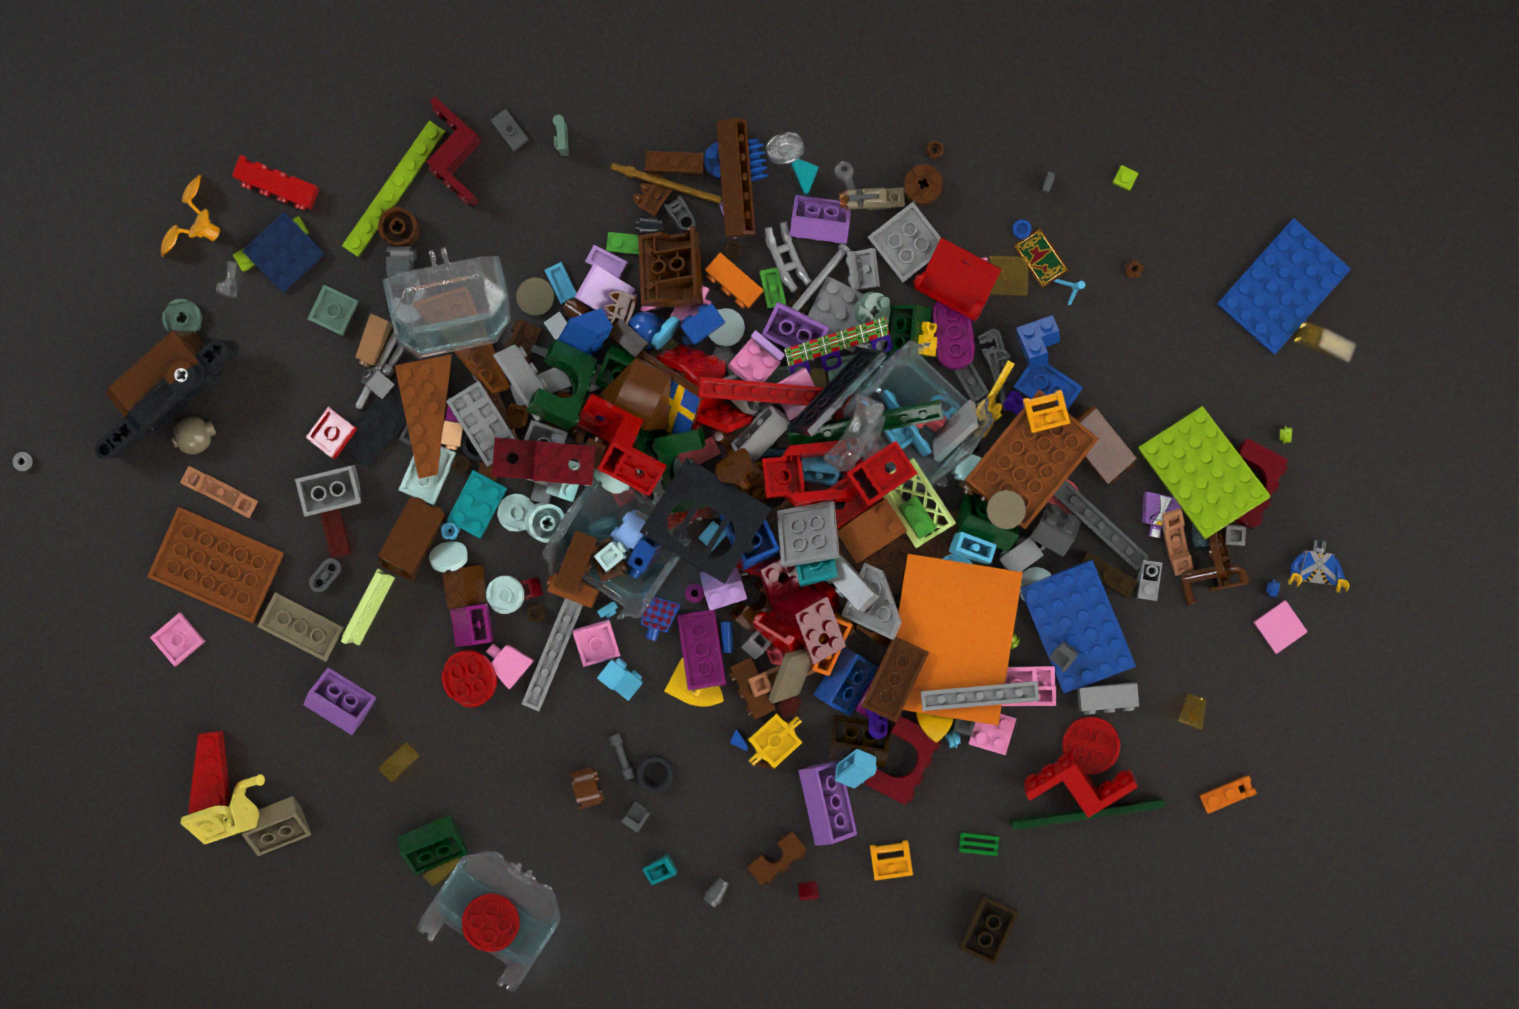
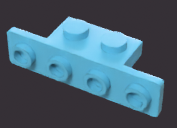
(904, 435)

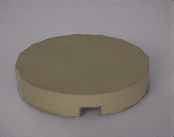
(535, 296)
(1006, 509)

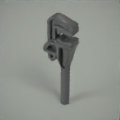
(995, 357)

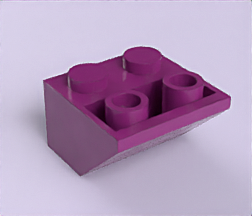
(472, 625)

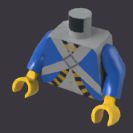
(1318, 568)

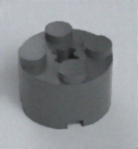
(400, 259)

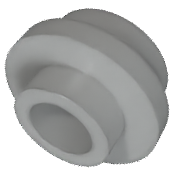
(28, 461)

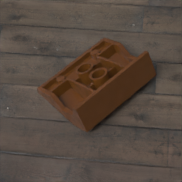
(670, 269)

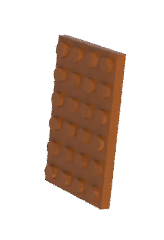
(1032, 462)
(216, 564)

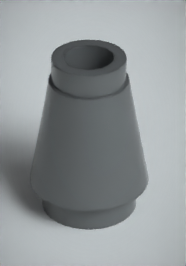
(716, 892)

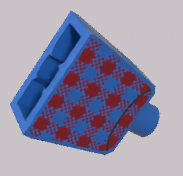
(643, 556)
(659, 616)

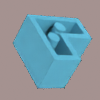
(620, 678)

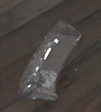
(859, 436)

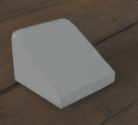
(539, 494)

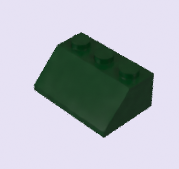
(905, 325)
(614, 363)
(974, 521)
(432, 845)

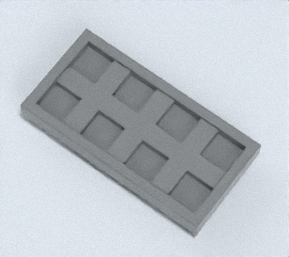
(479, 419)

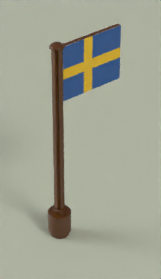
(683, 397)

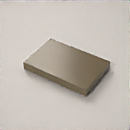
(790, 676)

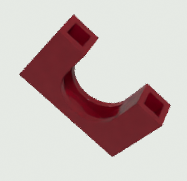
(1270, 468)
(901, 787)

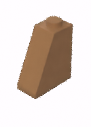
(373, 340)

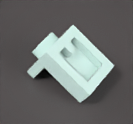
(611, 555)

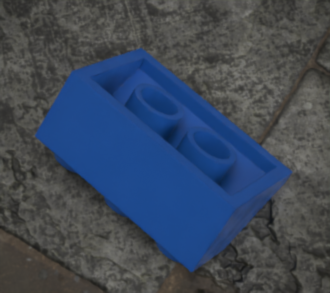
(587, 331)
(847, 681)

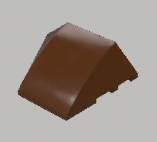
(643, 393)

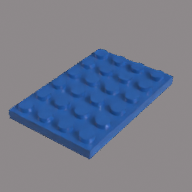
(1283, 286)
(1077, 610)

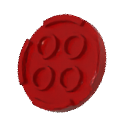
(469, 678)
(1092, 743)
(490, 922)

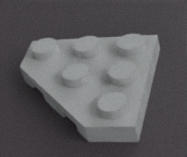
(883, 613)

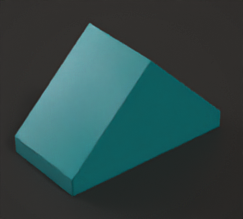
(805, 174)
(660, 870)

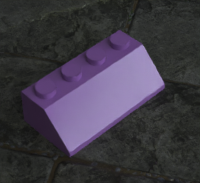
(827, 804)

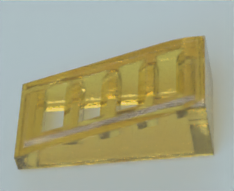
(439, 873)

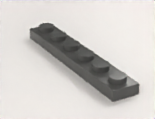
(1101, 525)

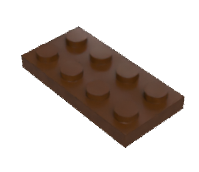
(895, 679)

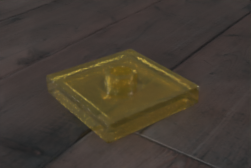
(1013, 277)

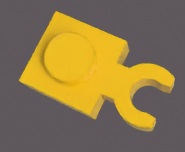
(928, 336)

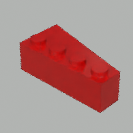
(275, 183)
(210, 773)

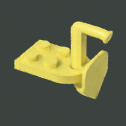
(226, 821)

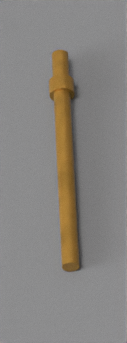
(631, 172)

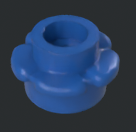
(1273, 588)

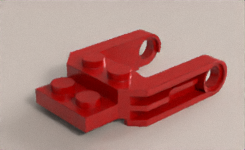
(785, 476)

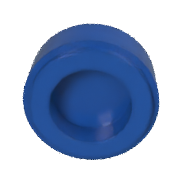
(1021, 229)

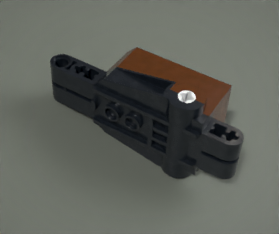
(162, 386)

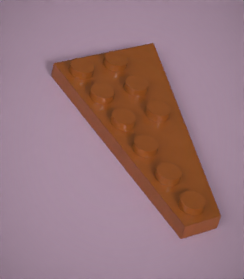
(484, 367)
(424, 399)

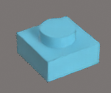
(608, 610)

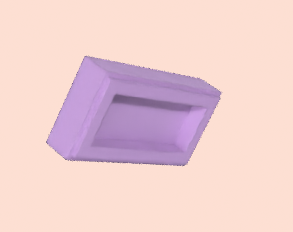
(606, 261)
(767, 346)

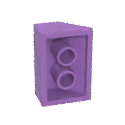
(819, 219)
(792, 327)
(339, 701)

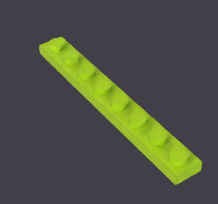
(394, 187)

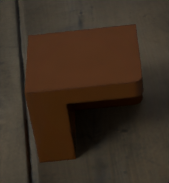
(516, 417)

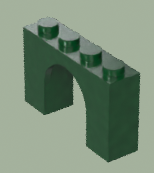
(579, 369)
(668, 448)

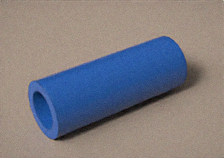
(726, 637)

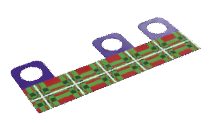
(832, 343)

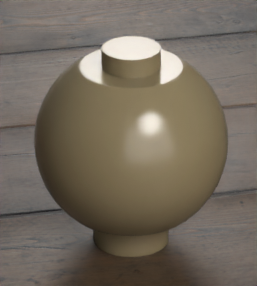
(192, 434)

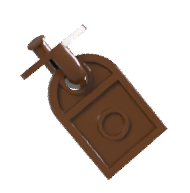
(739, 471)
(1222, 571)

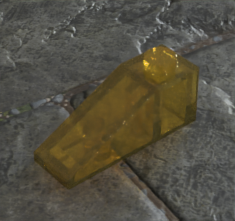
(1325, 341)

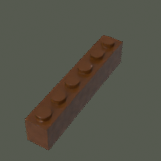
(735, 177)

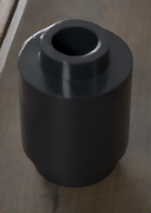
(649, 225)

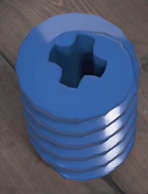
(755, 160)

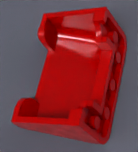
(783, 635)

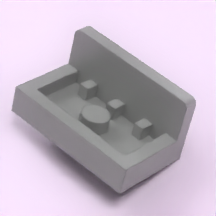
(863, 269)

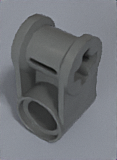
(678, 212)

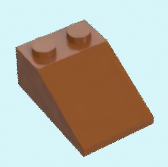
(871, 531)

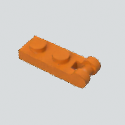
(1227, 794)

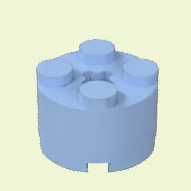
(629, 532)

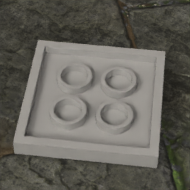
(906, 242)
(836, 307)
(808, 534)

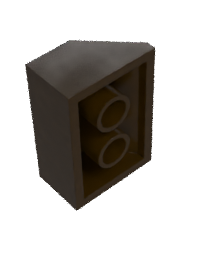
(853, 734)

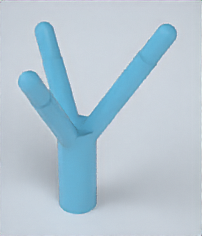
(1075, 286)

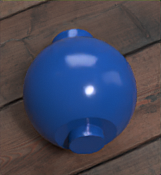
(646, 325)

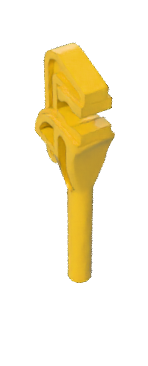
(992, 408)

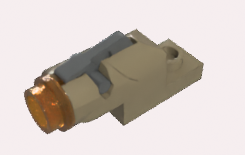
(872, 198)

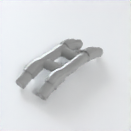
(788, 246)

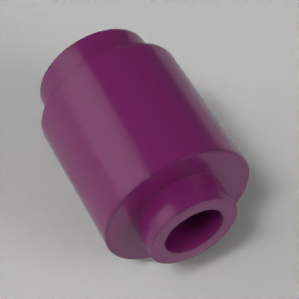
(699, 588)

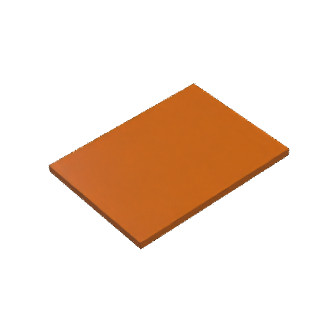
(964, 622)

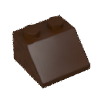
(465, 586)

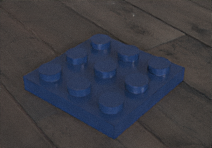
(283, 251)

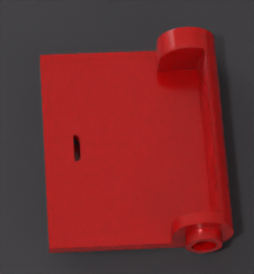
(955, 282)

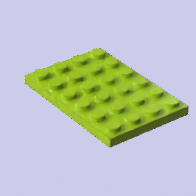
(1204, 472)

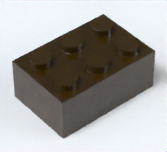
(988, 929)

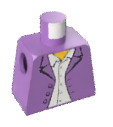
(1153, 507)

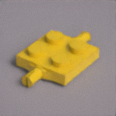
(775, 741)

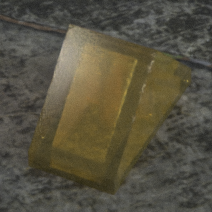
(1193, 711)
(398, 762)

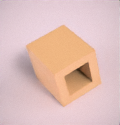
(452, 435)

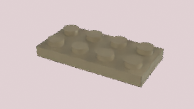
(300, 626)

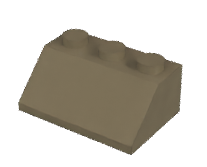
(278, 826)

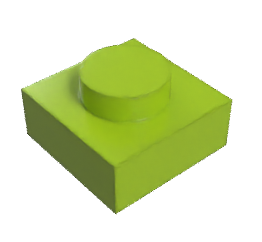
(1125, 178)

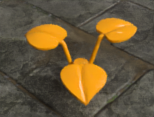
(201, 226)

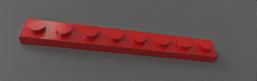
(757, 391)

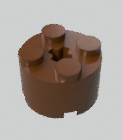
(921, 174)
(389, 222)
(585, 787)

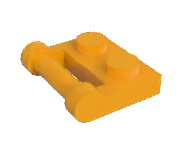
(1049, 417)
(893, 866)

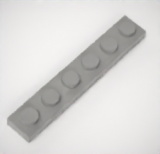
(552, 654)
(980, 696)

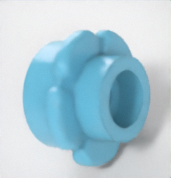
(449, 535)
(952, 739)

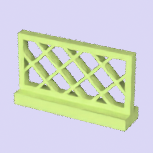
(895, 500)
(368, 607)

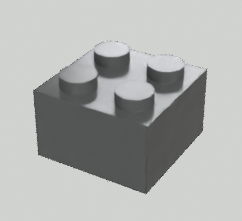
(1055, 529)

